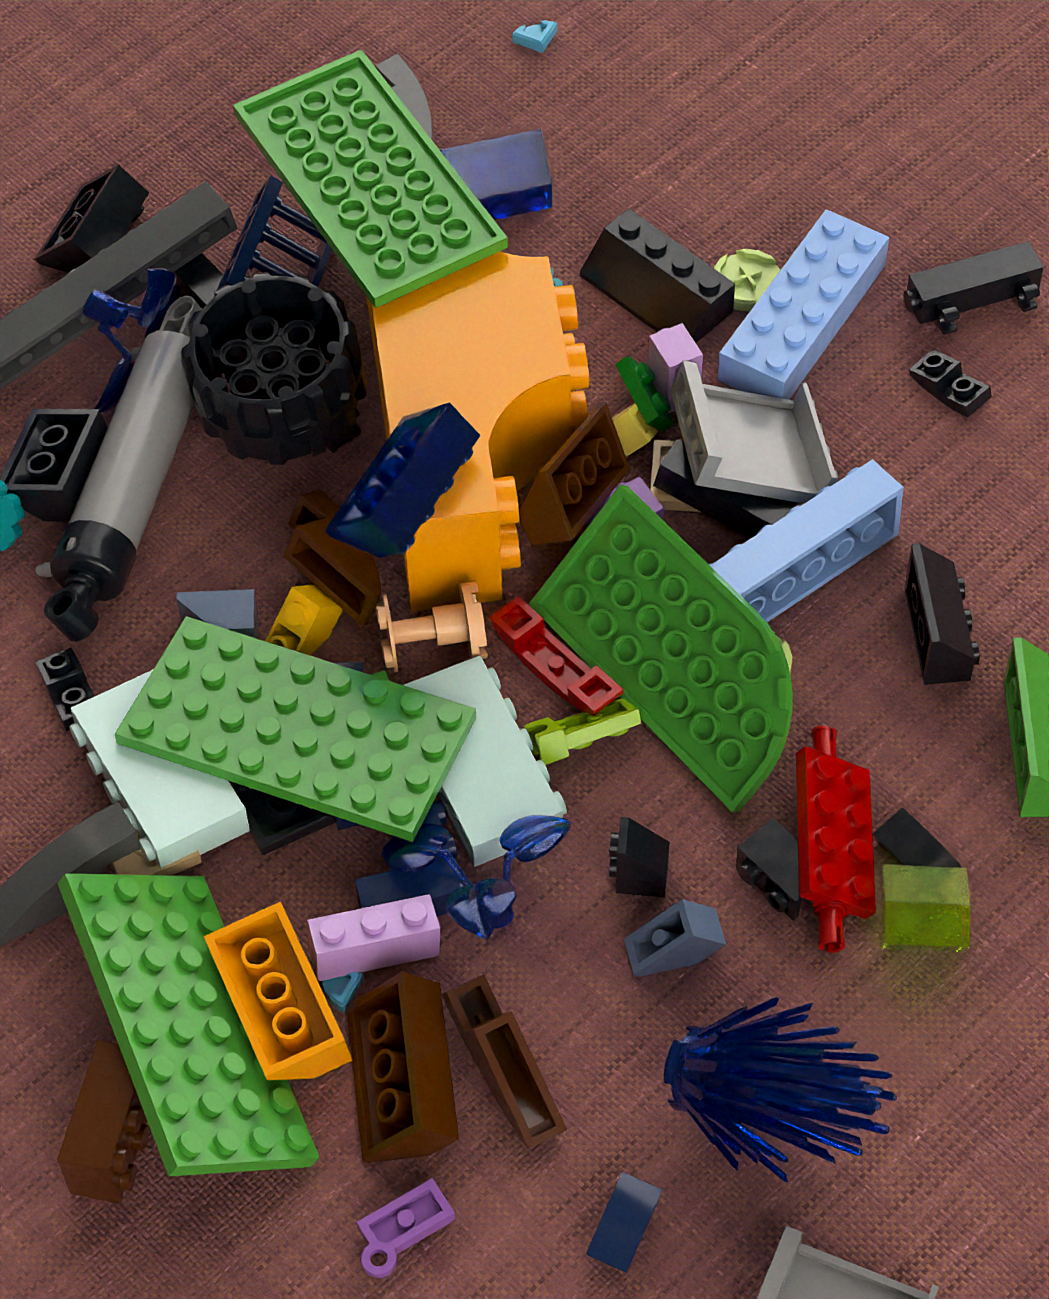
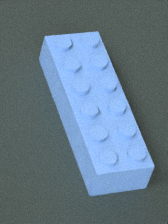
(803, 307)
(815, 541)

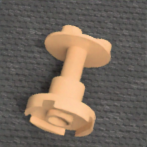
(447, 625)

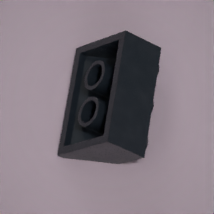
(93, 220)
(54, 460)
(939, 618)

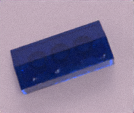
(506, 173)
(405, 481)

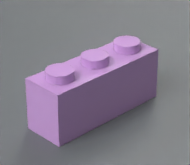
(373, 937)

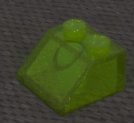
(925, 908)

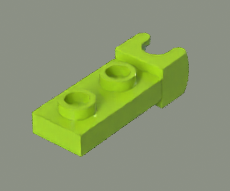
(580, 730)

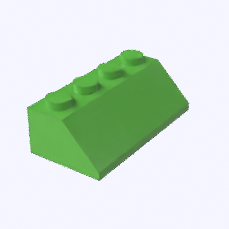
(1028, 720)

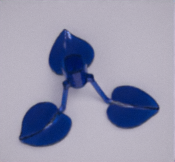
(112, 313)
(489, 902)

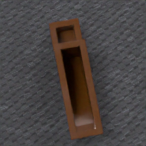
(333, 566)
(504, 1061)

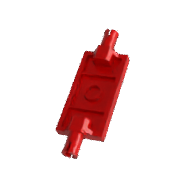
(834, 837)

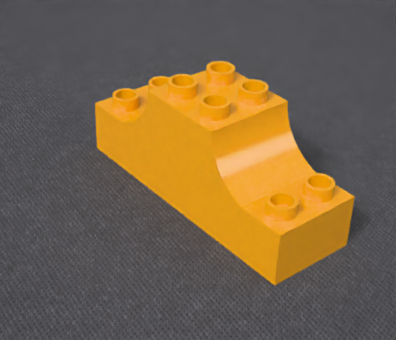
(500, 357)

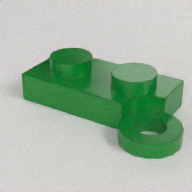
(650, 403)

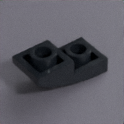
(946, 382)
(65, 683)
(912, 843)

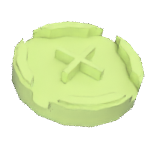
(751, 273)

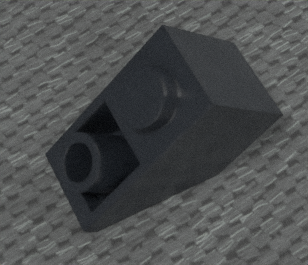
(638, 860)
(772, 864)

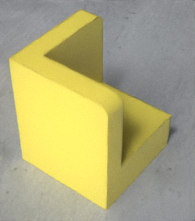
(632, 429)

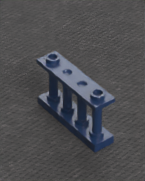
(257, 230)

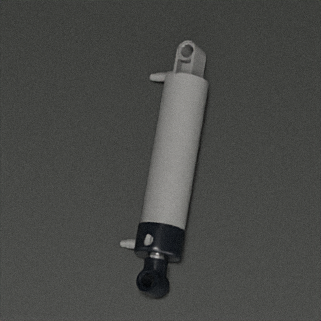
(124, 479)

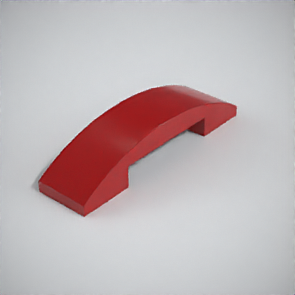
(551, 660)

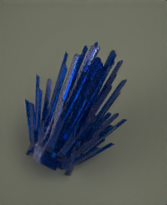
(772, 1085)

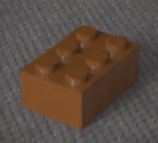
(104, 1130)

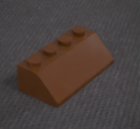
(575, 481)
(402, 1070)

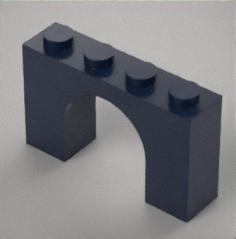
(392, 886)

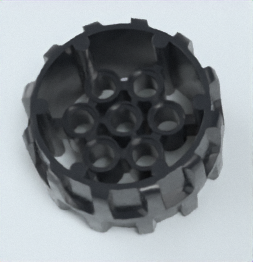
(281, 388)

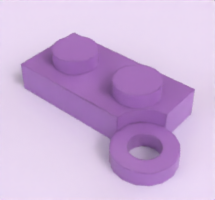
(403, 1225)

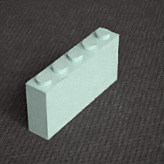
(495, 770)
(165, 801)

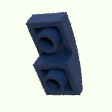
(624, 1222)

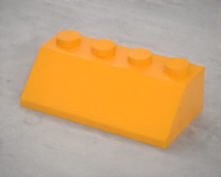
(278, 996)

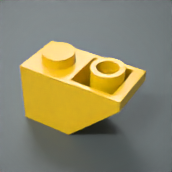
(304, 620)

